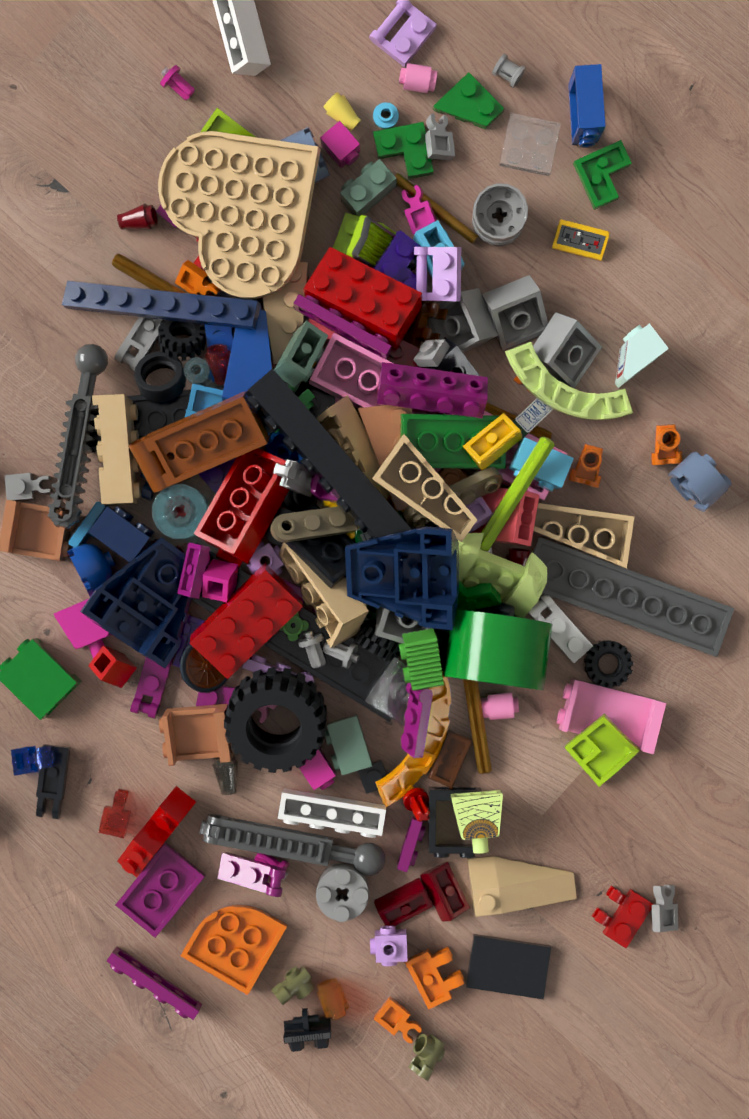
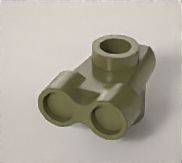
(296, 982)
(428, 1051)

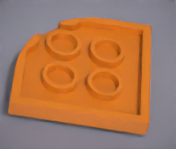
(235, 944)

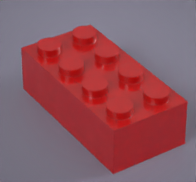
(364, 295)
(244, 505)
(246, 621)

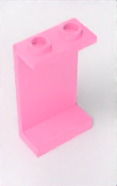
(633, 714)

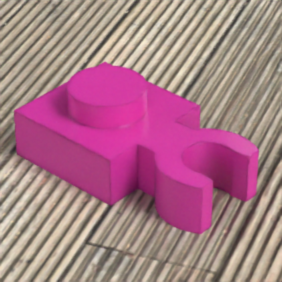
(420, 213)

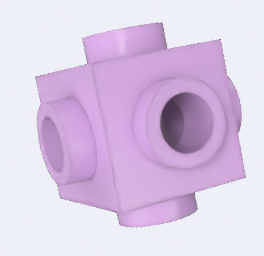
(270, 551)
(389, 936)

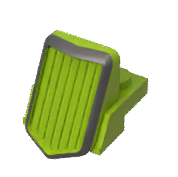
(363, 238)

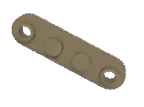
(467, 491)
(312, 524)

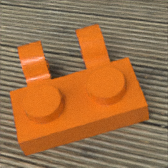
(428, 978)

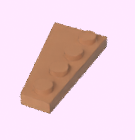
(383, 430)

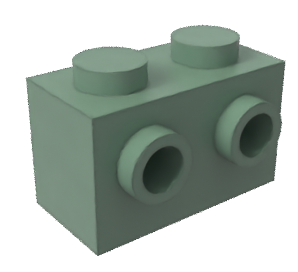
(368, 189)
(300, 354)
(349, 745)

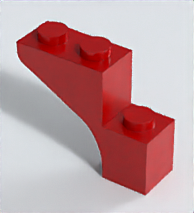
(156, 831)

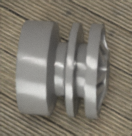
(509, 203)

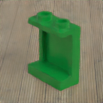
(37, 678)

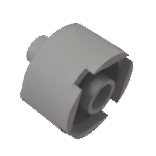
(340, 906)

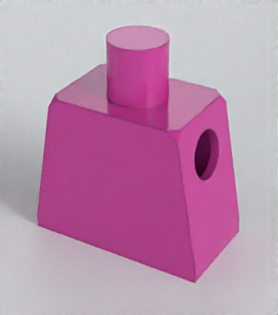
(80, 629)

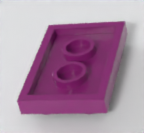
(160, 890)

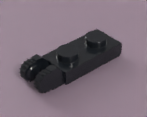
(53, 782)

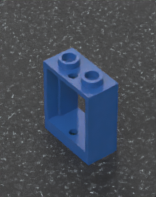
(586, 105)

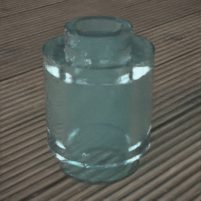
(203, 377)

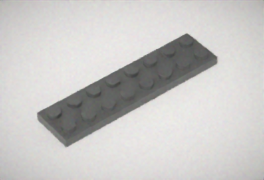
(633, 598)

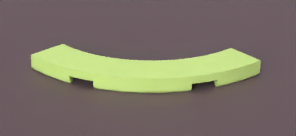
(561, 396)

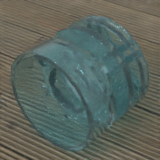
(178, 496)

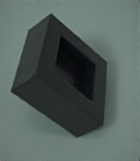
(371, 775)

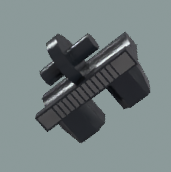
(307, 1029)

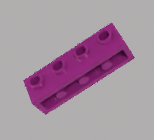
(432, 390)

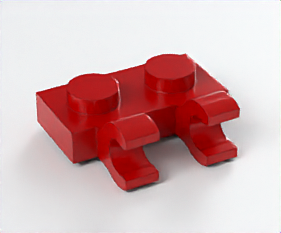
(627, 918)

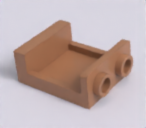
(32, 533)
(195, 733)

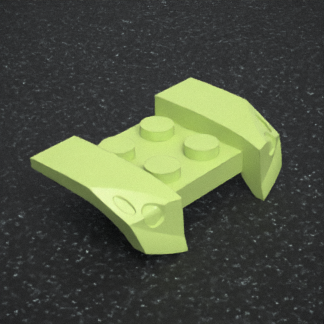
(516, 583)

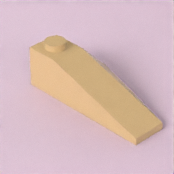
(512, 885)

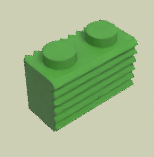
(422, 659)

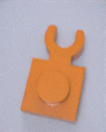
(195, 280)
(394, 1018)

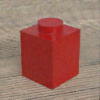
(112, 666)

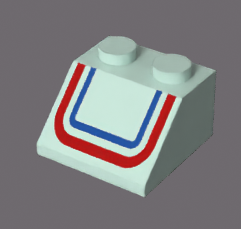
(638, 351)

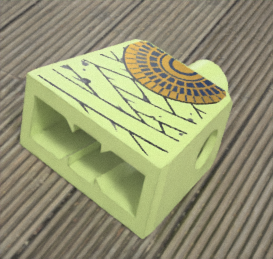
(478, 816)

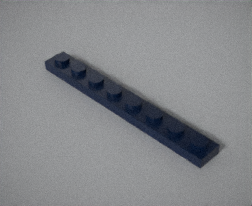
(162, 305)

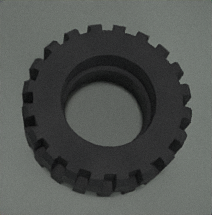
(268, 749)

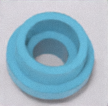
(382, 122)

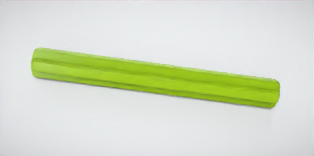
(516, 492)

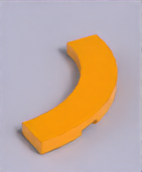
(409, 771)

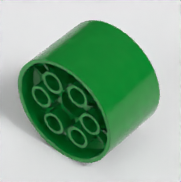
(498, 649)

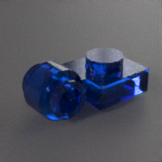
(31, 759)

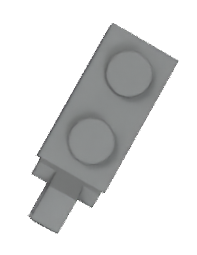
(294, 477)

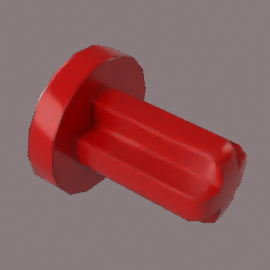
(416, 801)

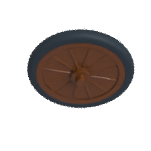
(199, 672)

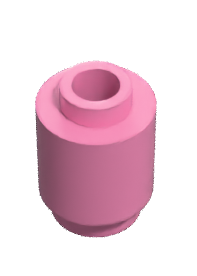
(418, 78)
(499, 706)

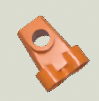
(667, 451)
(587, 472)

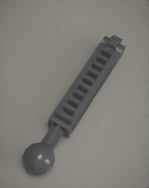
(91, 362)
(289, 843)

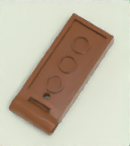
(199, 442)

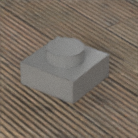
(431, 353)

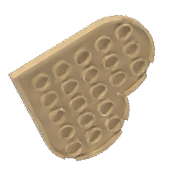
(244, 204)

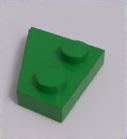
(470, 103)

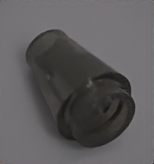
(226, 775)

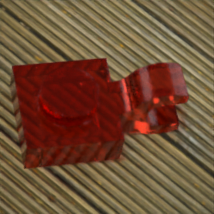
(115, 818)

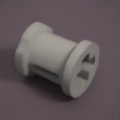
(508, 70)

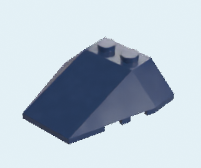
(408, 574)
(143, 603)

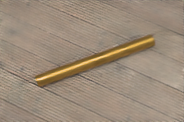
(439, 211)

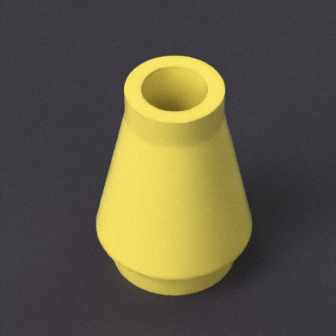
(340, 110)

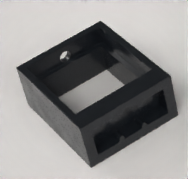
(444, 850)

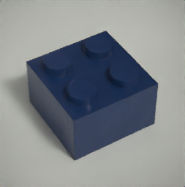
(121, 533)

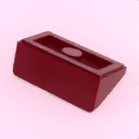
(445, 892)
(403, 903)

